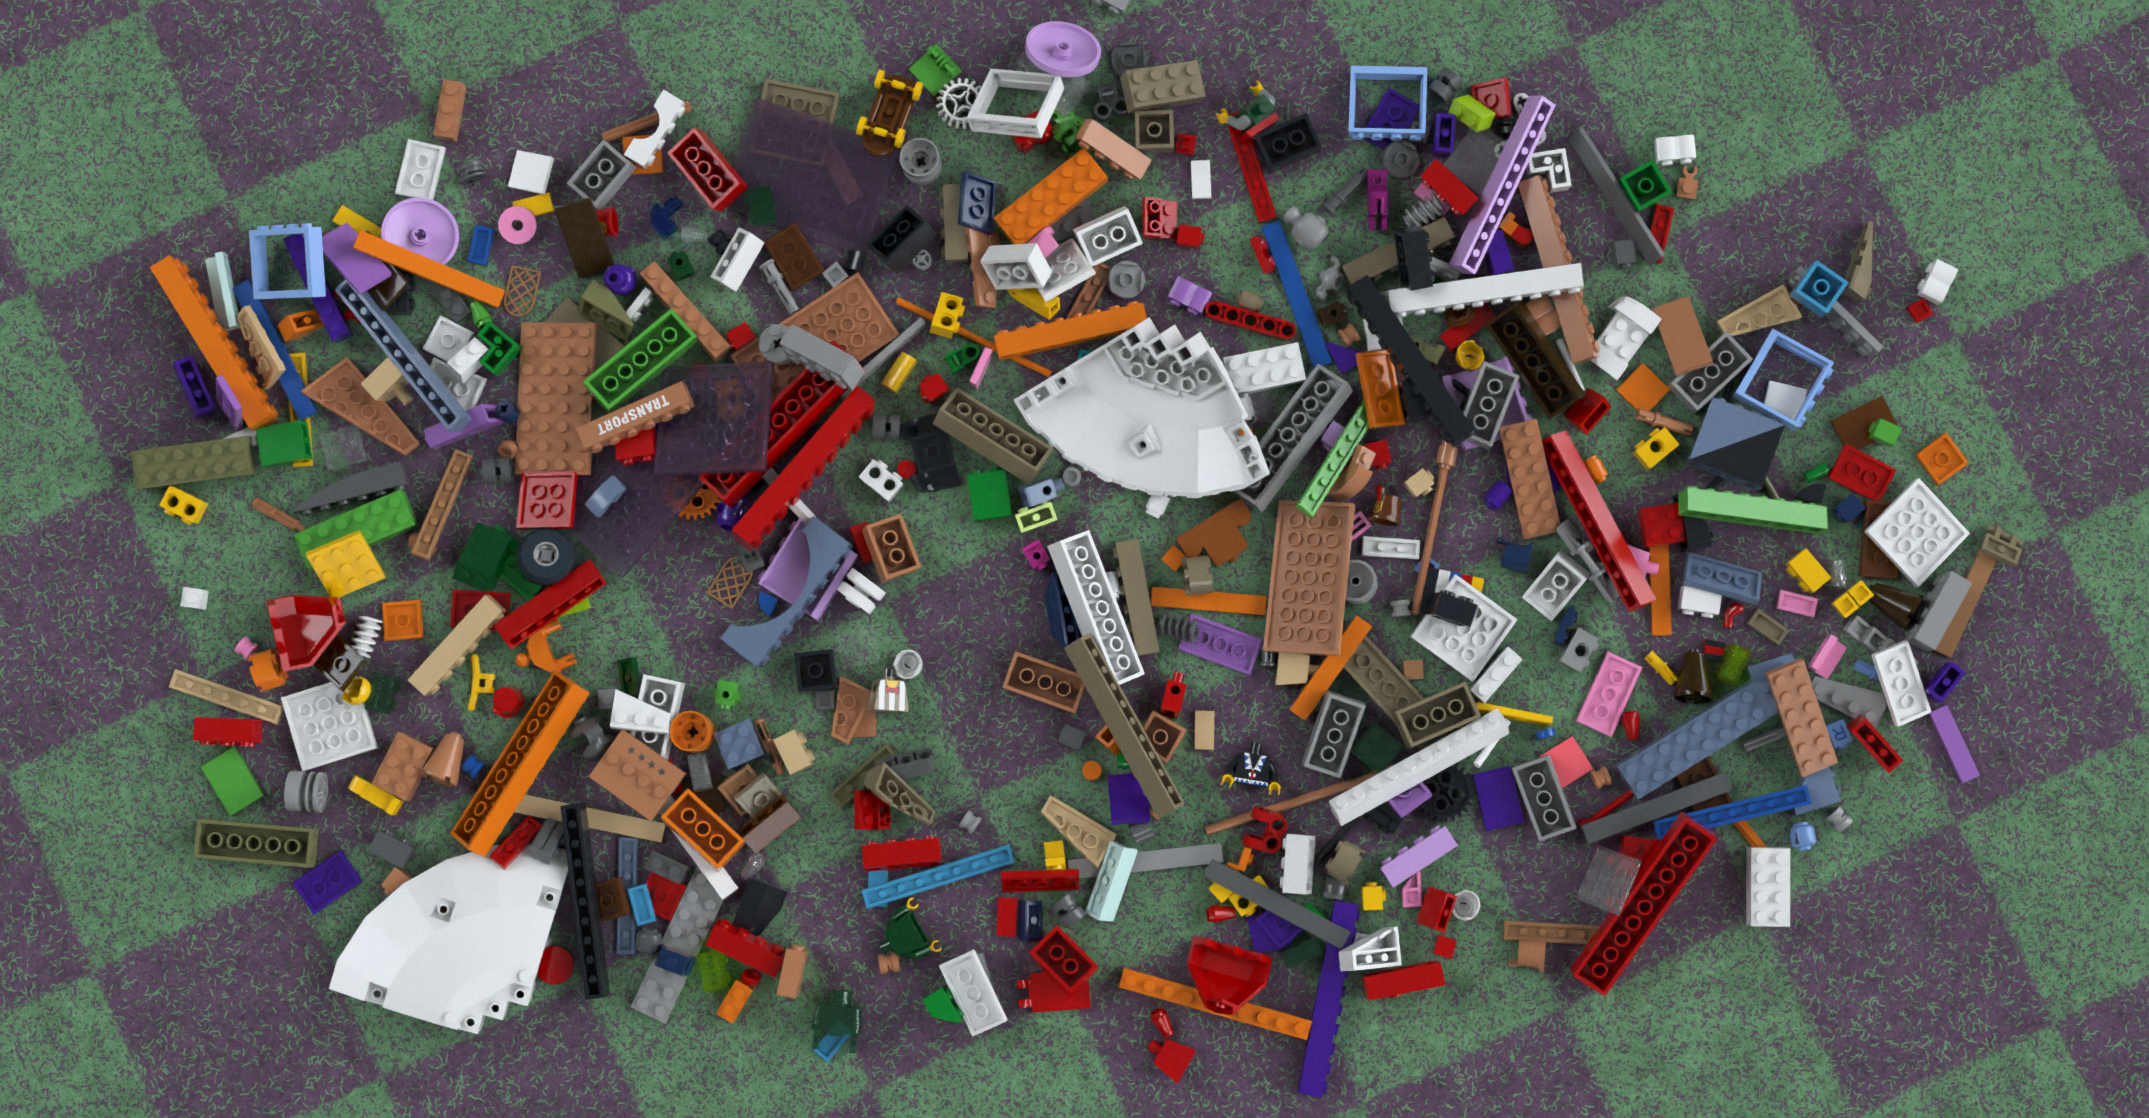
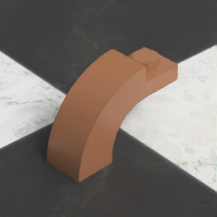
(1354, 477)

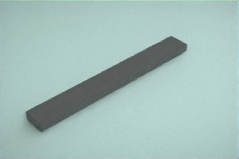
(1616, 196)
(1655, 808)
(1276, 903)

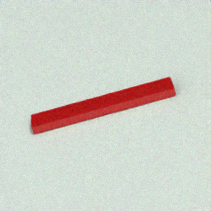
(1252, 175)

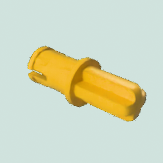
(1661, 668)

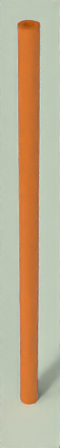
(973, 337)

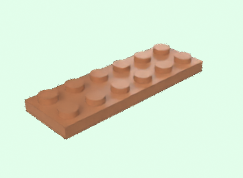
(1529, 478)
(1801, 717)

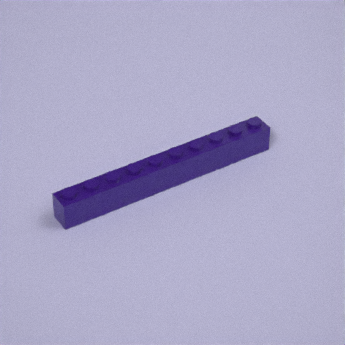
(1327, 1006)

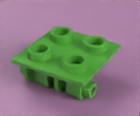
(935, 69)

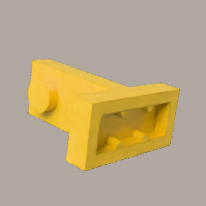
(1055, 855)

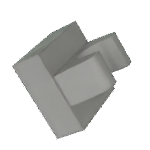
(1333, 889)

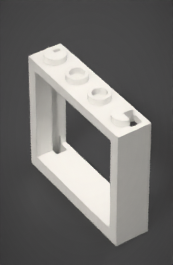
(1010, 125)

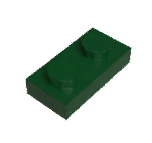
(629, 676)

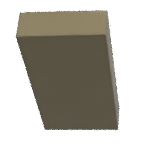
(1767, 627)

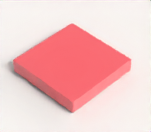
(1569, 761)

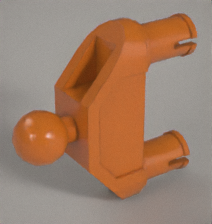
(541, 652)

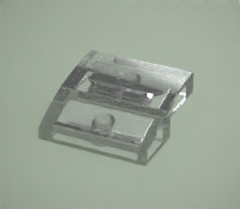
(342, 448)

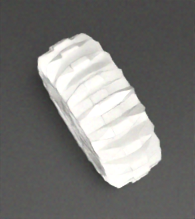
(953, 118)

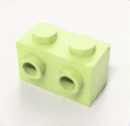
(1035, 517)

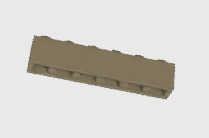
(1385, 257)
(1137, 597)

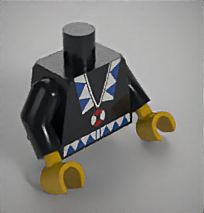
(1252, 770)

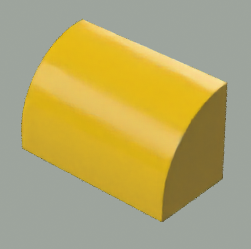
(899, 372)

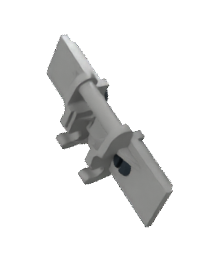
(1578, 546)

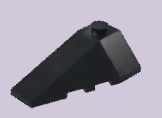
(758, 906)

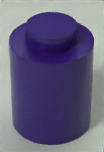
(1497, 495)

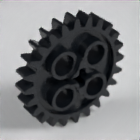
(1458, 781)

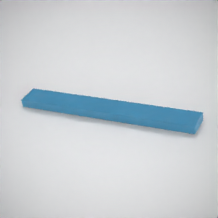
(937, 876)

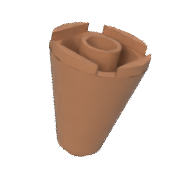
(445, 761)

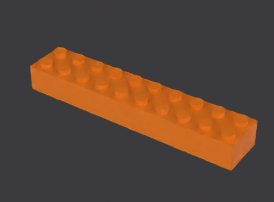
(213, 341)
(519, 763)

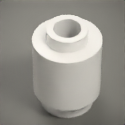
(1156, 505)

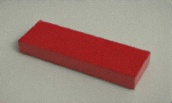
(1661, 225)
(1455, 336)
(516, 842)

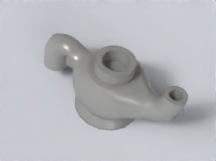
(1330, 279)

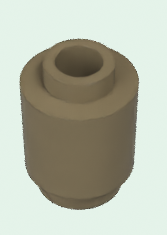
(1249, 301)

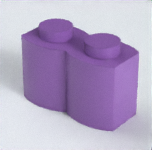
(1189, 296)

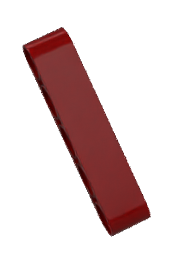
(1259, 318)

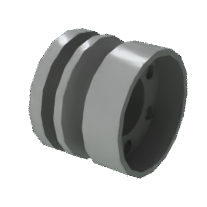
(918, 151)
(305, 791)

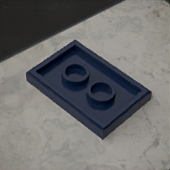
(977, 202)

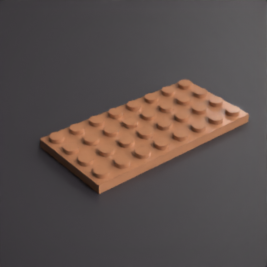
(843, 314)
(553, 396)
(1309, 579)

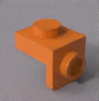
(1245, 858)

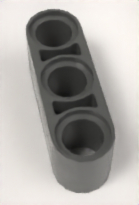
(911, 763)

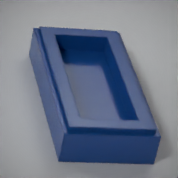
(481, 245)

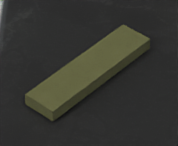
(845, 791)

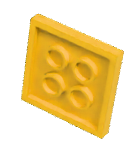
(345, 564)

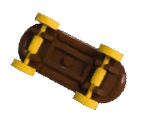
(889, 113)

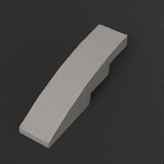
(1868, 635)

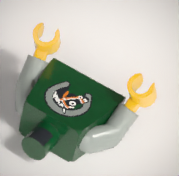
(1253, 112)

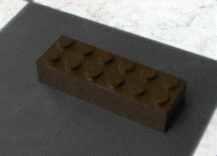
(1535, 359)

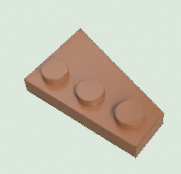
(850, 709)

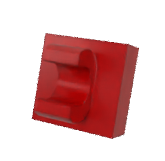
(1185, 144)

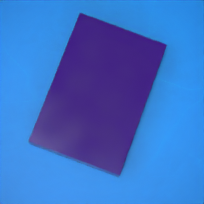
(1392, 113)
(1498, 798)
(1127, 800)
(327, 882)

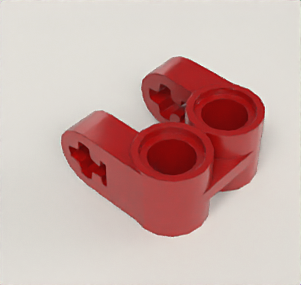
(1270, 831)

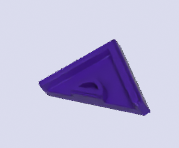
(1342, 356)

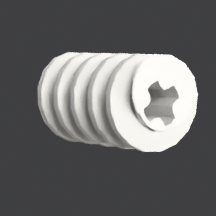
(365, 635)

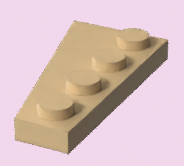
(1761, 313)
(260, 346)
(1079, 830)

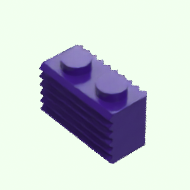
(1444, 134)
(1943, 682)

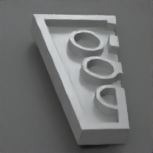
(1850, 699)

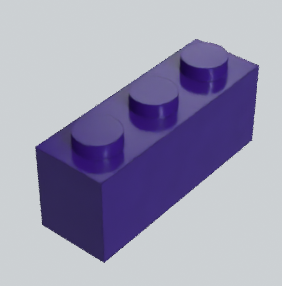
(193, 387)

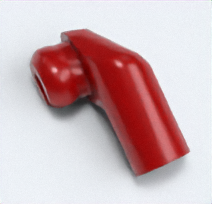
(1730, 612)

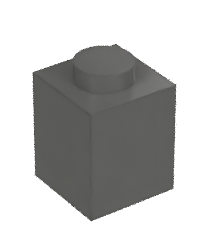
(1623, 254)
(1070, 736)

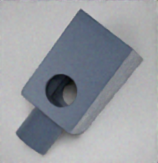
(1033, 493)

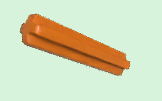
(1748, 833)

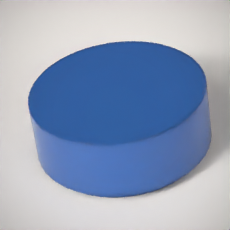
(1545, 734)

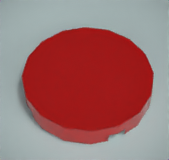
(556, 965)

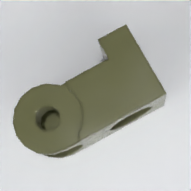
(1430, 353)

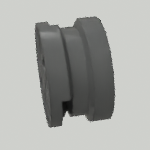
(471, 172)

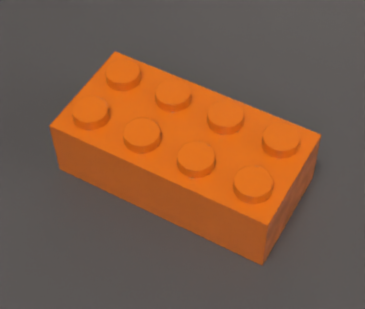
(703, 830)

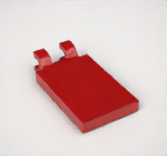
(1048, 996)

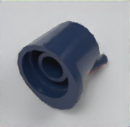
(1515, 556)

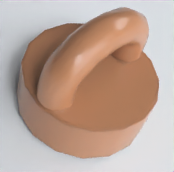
(508, 448)

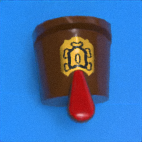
(1386, 508)

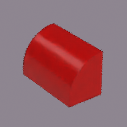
(1588, 411)

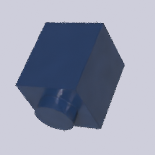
(1847, 509)

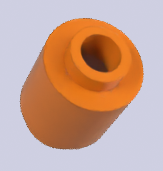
(1596, 469)

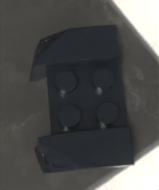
(932, 455)

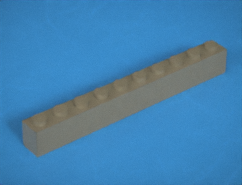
(1124, 725)

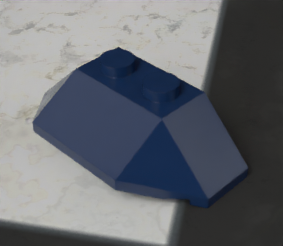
(1060, 615)

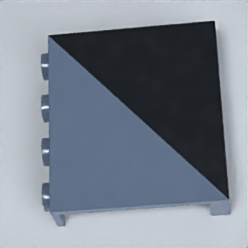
(1736, 444)

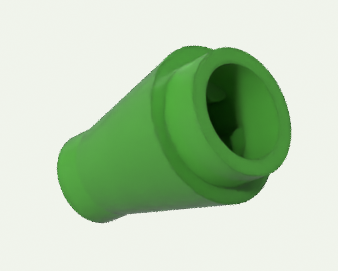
(480, 315)

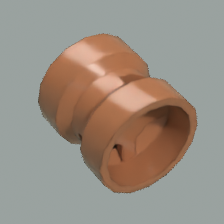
(889, 963)

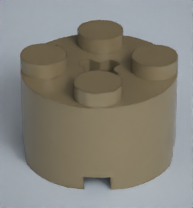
(1197, 575)
(1345, 861)

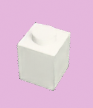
(194, 598)

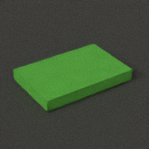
(232, 781)

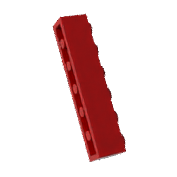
(550, 604)

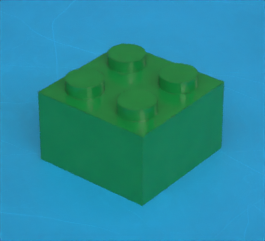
(1645, 186)

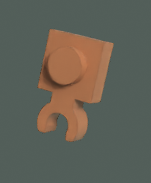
(1687, 186)

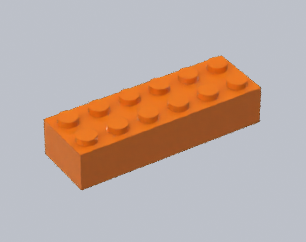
(1051, 198)

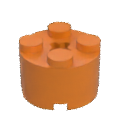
(267, 670)

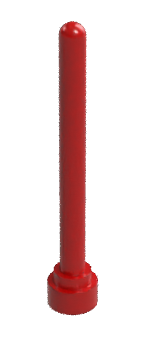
(1607, 809)

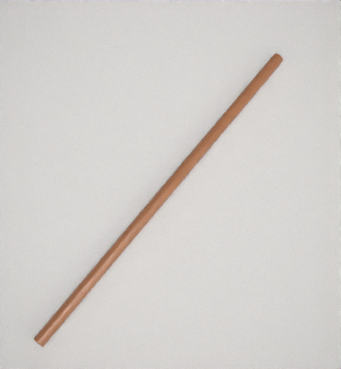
(1290, 803)

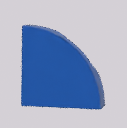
(767, 603)

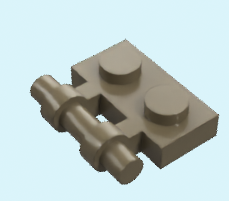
(1999, 549)

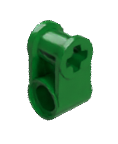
(961, 358)

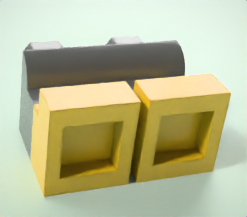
(1851, 599)

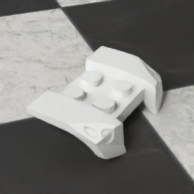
(1624, 335)

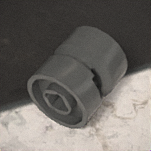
(1442, 91)
(880, 426)
(491, 471)
(1068, 910)

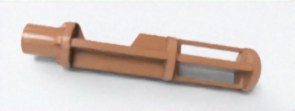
(278, 515)
(769, 745)

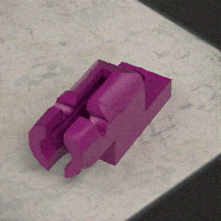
(1377, 197)

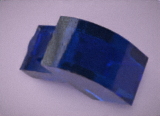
(661, 218)

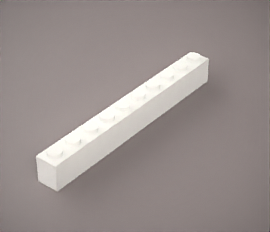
(1487, 289)
(1419, 767)

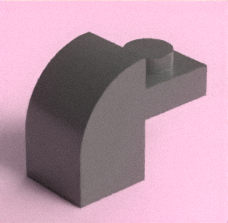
(748, 559)

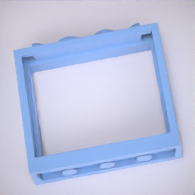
(1388, 73)
(313, 254)
(1801, 351)

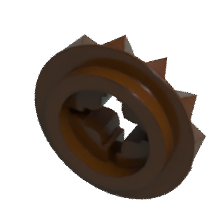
(1452, 316)

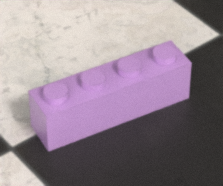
(1417, 856)

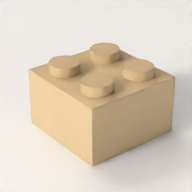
(794, 751)

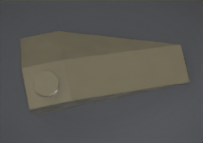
(1860, 269)
(896, 792)

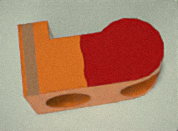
(1515, 232)

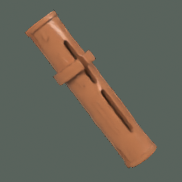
(1656, 419)

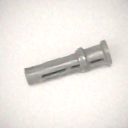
(775, 279)

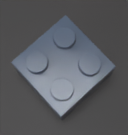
(739, 744)

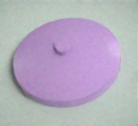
(1062, 49)
(422, 228)

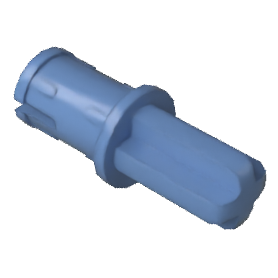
(1866, 669)

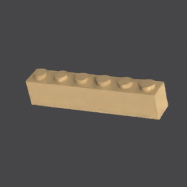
(457, 645)

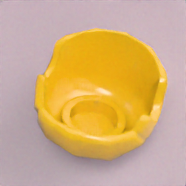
(1469, 348)
(357, 691)

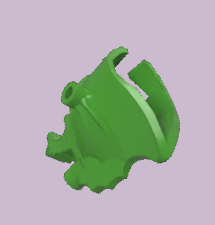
(1065, 131)

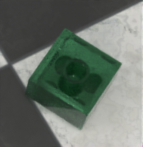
(1376, 749)

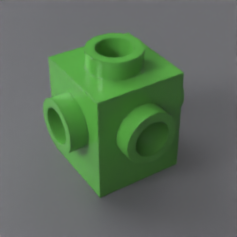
(734, 694)

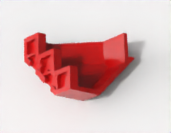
(304, 627)
(1226, 974)

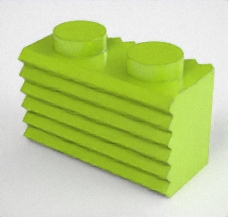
(1472, 113)

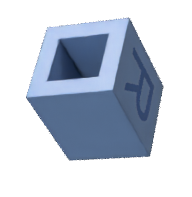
(1838, 734)

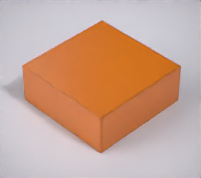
(1173, 558)

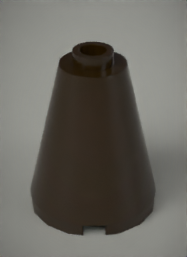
(1895, 603)
(1693, 679)

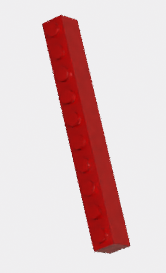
(1597, 521)

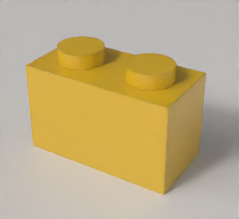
(1807, 571)

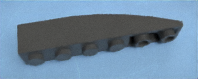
(358, 487)

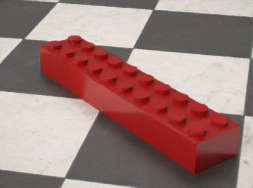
(790, 419)
(803, 468)
(1646, 903)

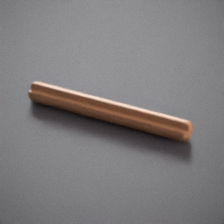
(636, 125)

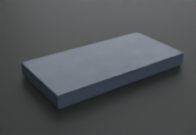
(1722, 578)

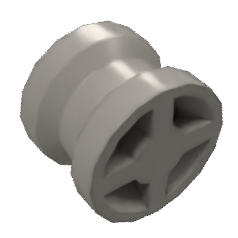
(920, 258)
(1400, 608)
(970, 822)

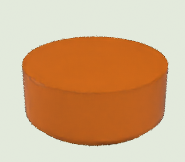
(1091, 770)

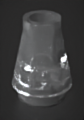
(693, 235)
(1838, 575)
(753, 864)

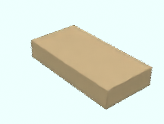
(1204, 730)

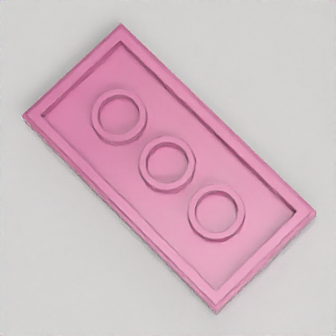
(1609, 694)

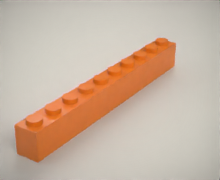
(1189, 997)

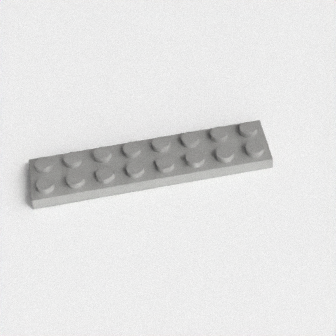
(685, 933)

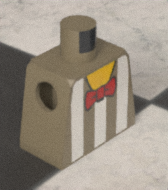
(888, 694)

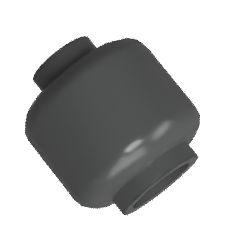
(648, 941)

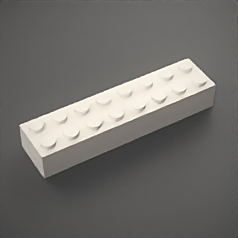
(1095, 603)

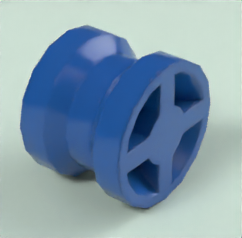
(473, 766)

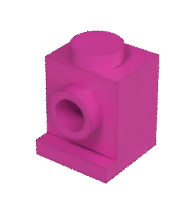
(1035, 547)

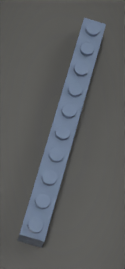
(405, 358)

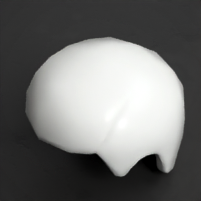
(910, 658)
(1468, 910)

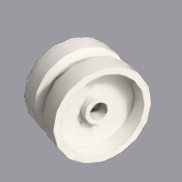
(860, 592)

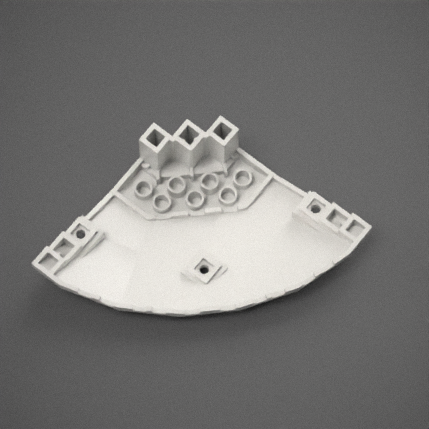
(1155, 393)
(461, 959)

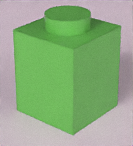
(1884, 432)

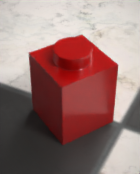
(1190, 236)
(740, 336)

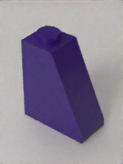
(1498, 256)

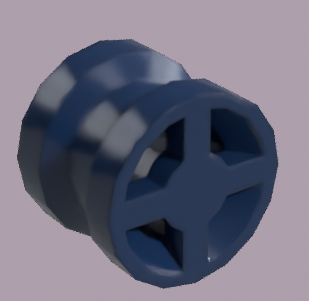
(507, 412)

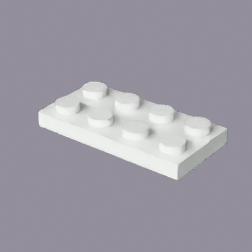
(1901, 683)
(973, 992)

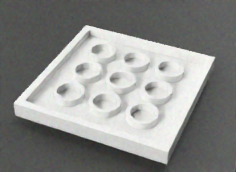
(1917, 532)
(1466, 647)
(326, 726)

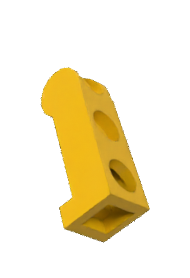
(1032, 299)
(376, 795)

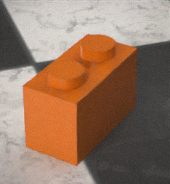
(735, 1001)

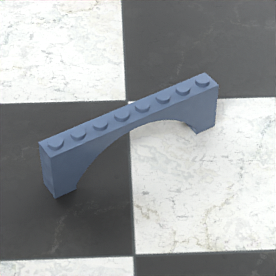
(759, 640)
(1819, 784)

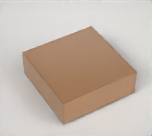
(1413, 669)

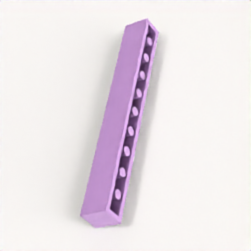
(1502, 184)

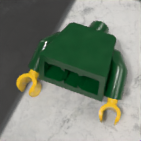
(906, 934)

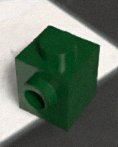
(681, 265)

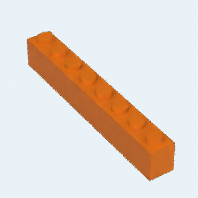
(1069, 331)

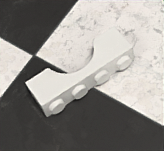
(643, 150)

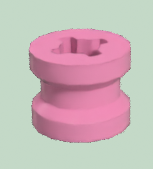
(246, 648)

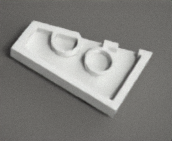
(636, 715)

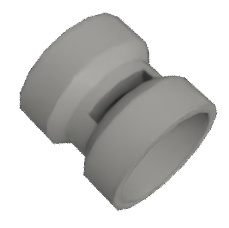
(1839, 819)

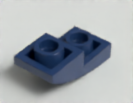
(1568, 619)

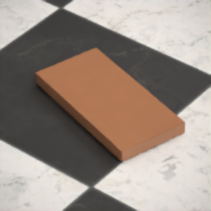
(1682, 336)

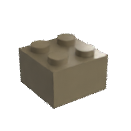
(1154, 131)

